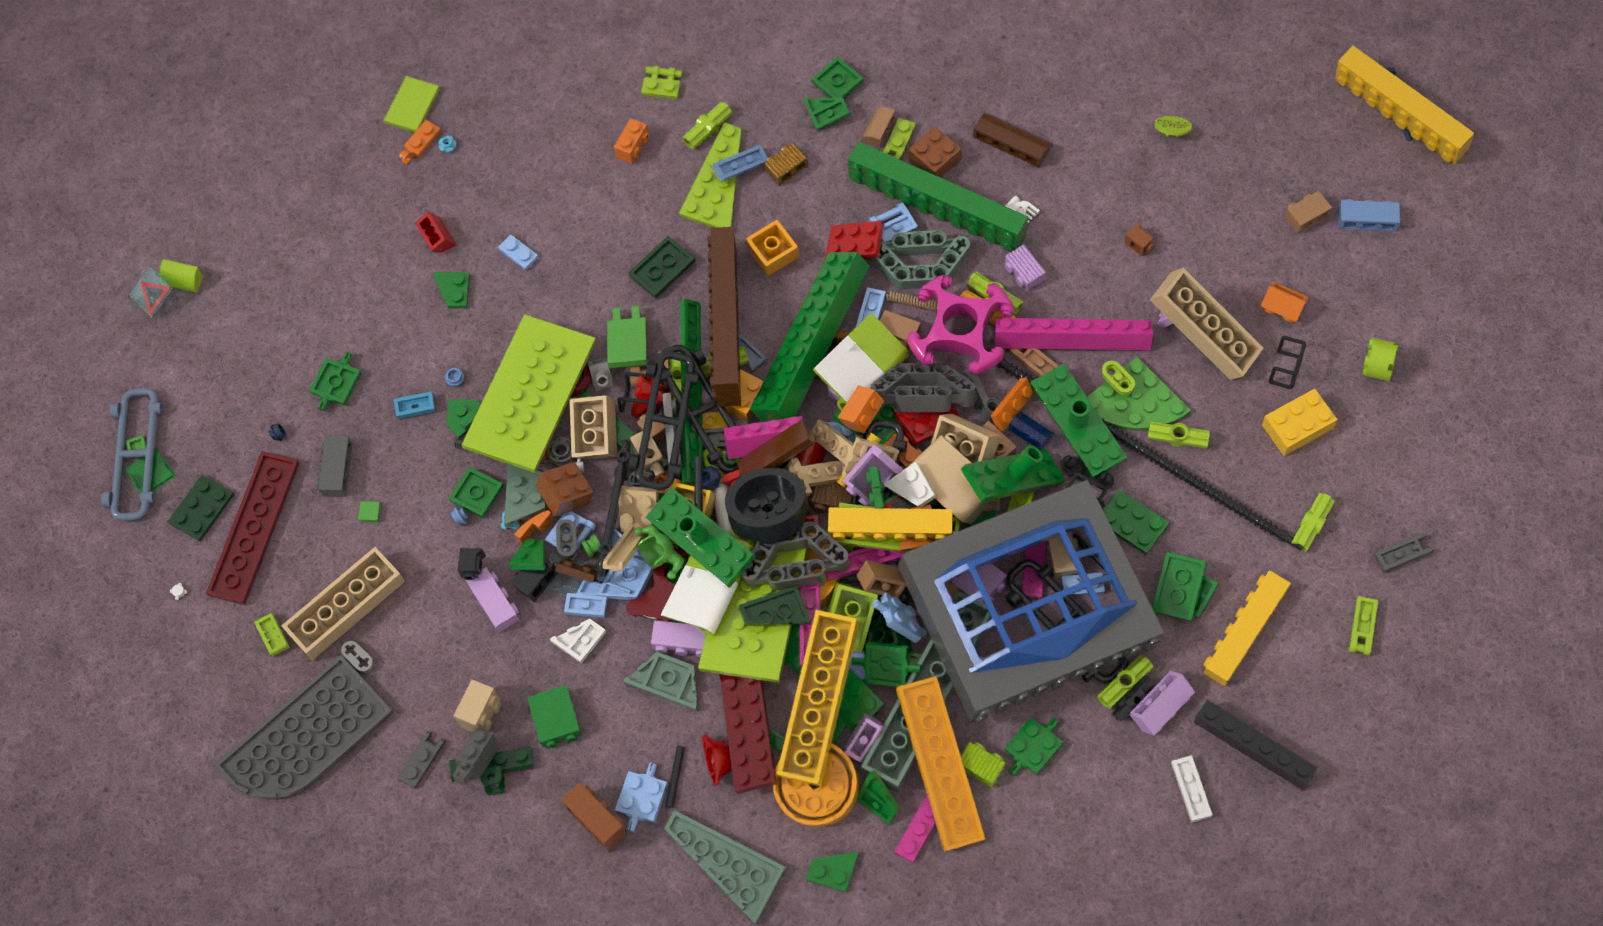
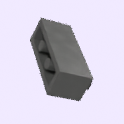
(334, 466)

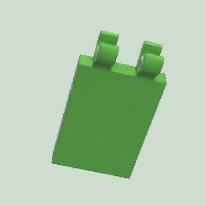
(626, 339)

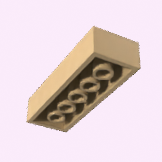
(1206, 324)
(343, 603)

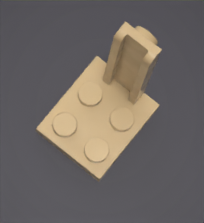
(844, 449)
(816, 474)
(633, 508)

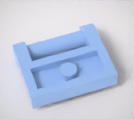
(903, 223)
(578, 520)

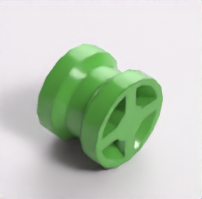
(591, 546)

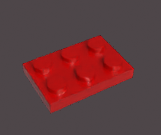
(857, 237)
(920, 425)

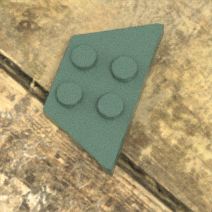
(522, 495)
(666, 679)

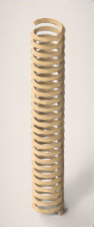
(912, 304)

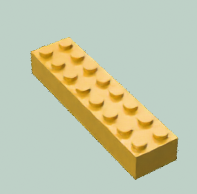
(1403, 105)
(818, 698)

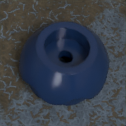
(711, 478)

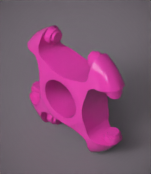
(953, 305)

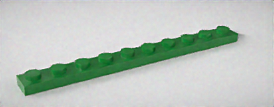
(691, 338)

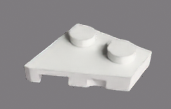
(912, 485)
(580, 640)

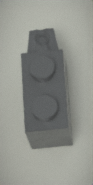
(475, 756)

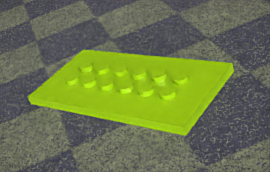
(529, 393)
(750, 650)

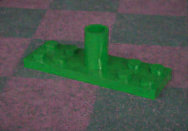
(1078, 421)
(1013, 474)
(700, 537)
(857, 695)

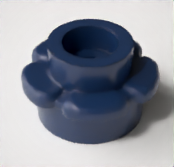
(277, 432)

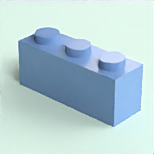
(1368, 215)

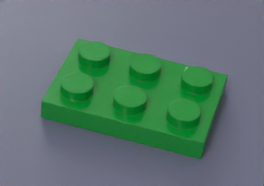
(1134, 522)
(1179, 586)

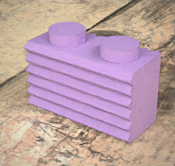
(1024, 267)
(863, 737)

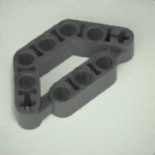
(924, 388)
(786, 571)

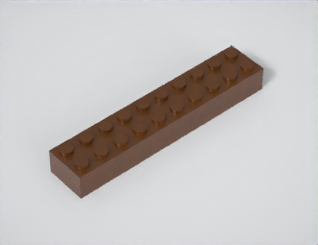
(724, 317)

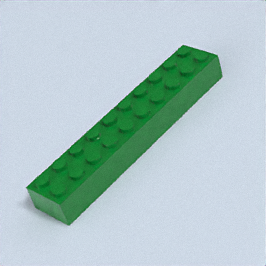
(937, 197)
(810, 336)

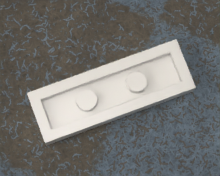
(1191, 789)

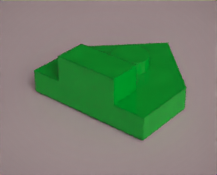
(461, 415)

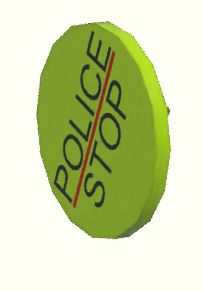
(1173, 125)

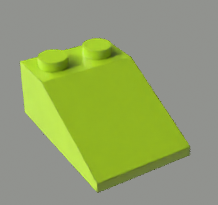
(854, 603)

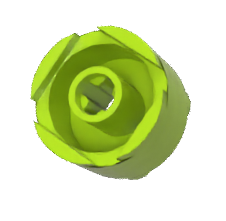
(1380, 359)

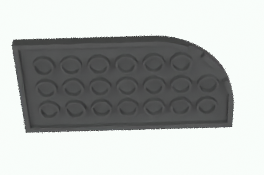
(306, 735)

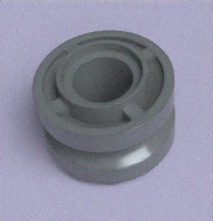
(557, 445)

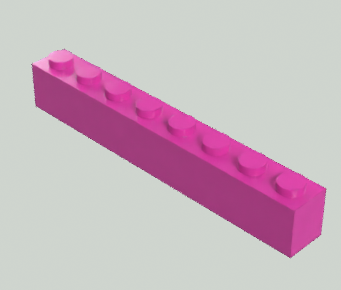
(1073, 334)

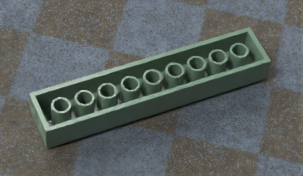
(893, 750)

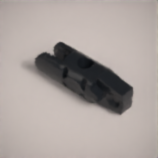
(1127, 703)

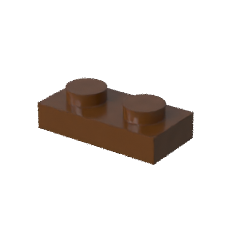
(583, 572)

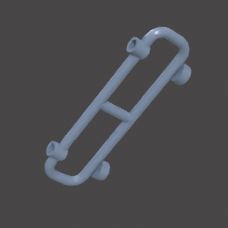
(120, 411)

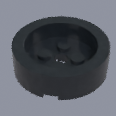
(772, 490)

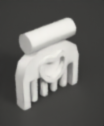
(1022, 207)

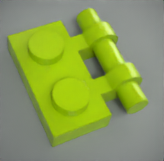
(661, 88)

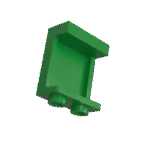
(554, 717)

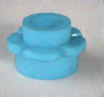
(449, 147)

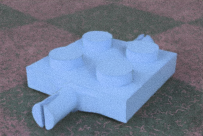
(900, 617)
(641, 797)

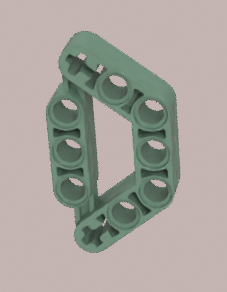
(942, 267)

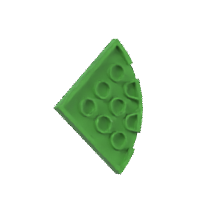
(1147, 403)

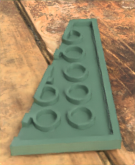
(736, 869)

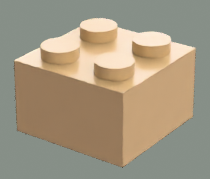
(477, 707)

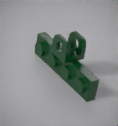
(502, 763)

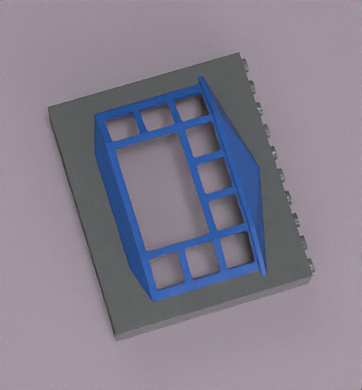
(1051, 655)

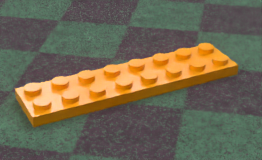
(940, 763)

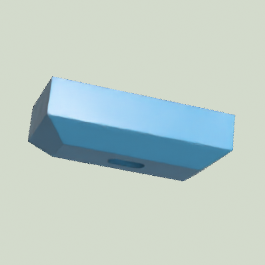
(404, 405)

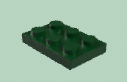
(661, 267)
(200, 508)

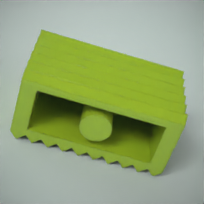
(982, 764)

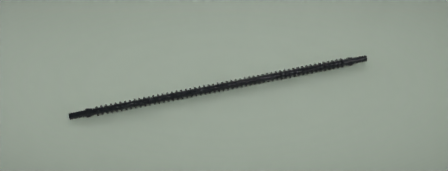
(1282, 535)

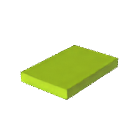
(411, 104)

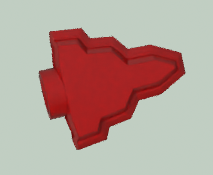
(643, 392)

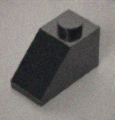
(534, 582)

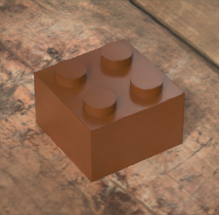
(935, 153)
(564, 489)

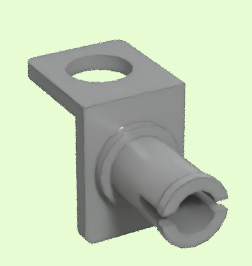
(600, 374)

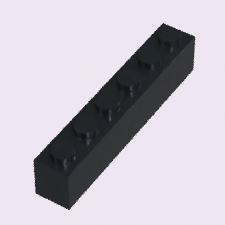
(1255, 745)

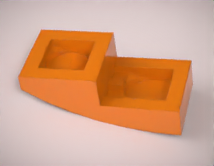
(538, 523)

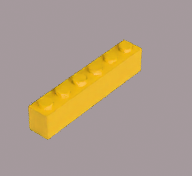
(889, 523)
(1246, 628)

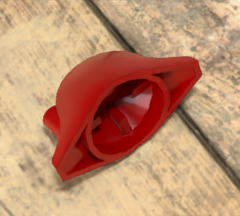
(717, 758)

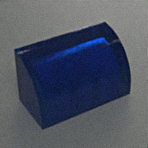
(1030, 430)

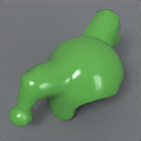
(658, 549)

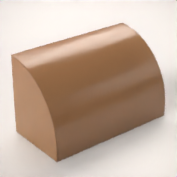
(879, 126)

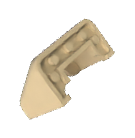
(942, 468)

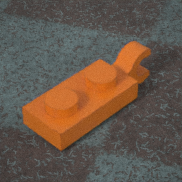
(419, 141)

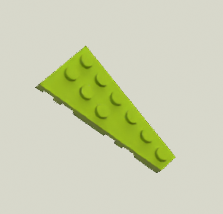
(709, 198)

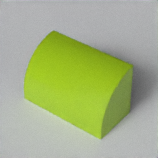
(181, 275)

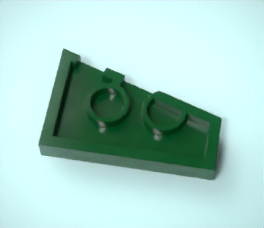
(776, 609)

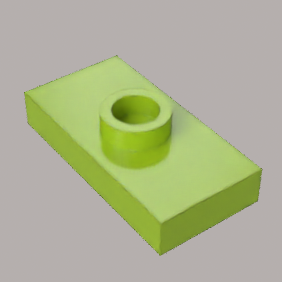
(272, 634)

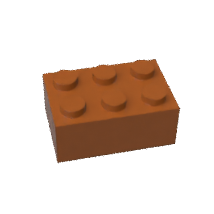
(595, 816)

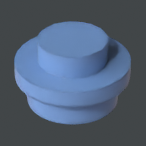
(454, 377)
(460, 515)

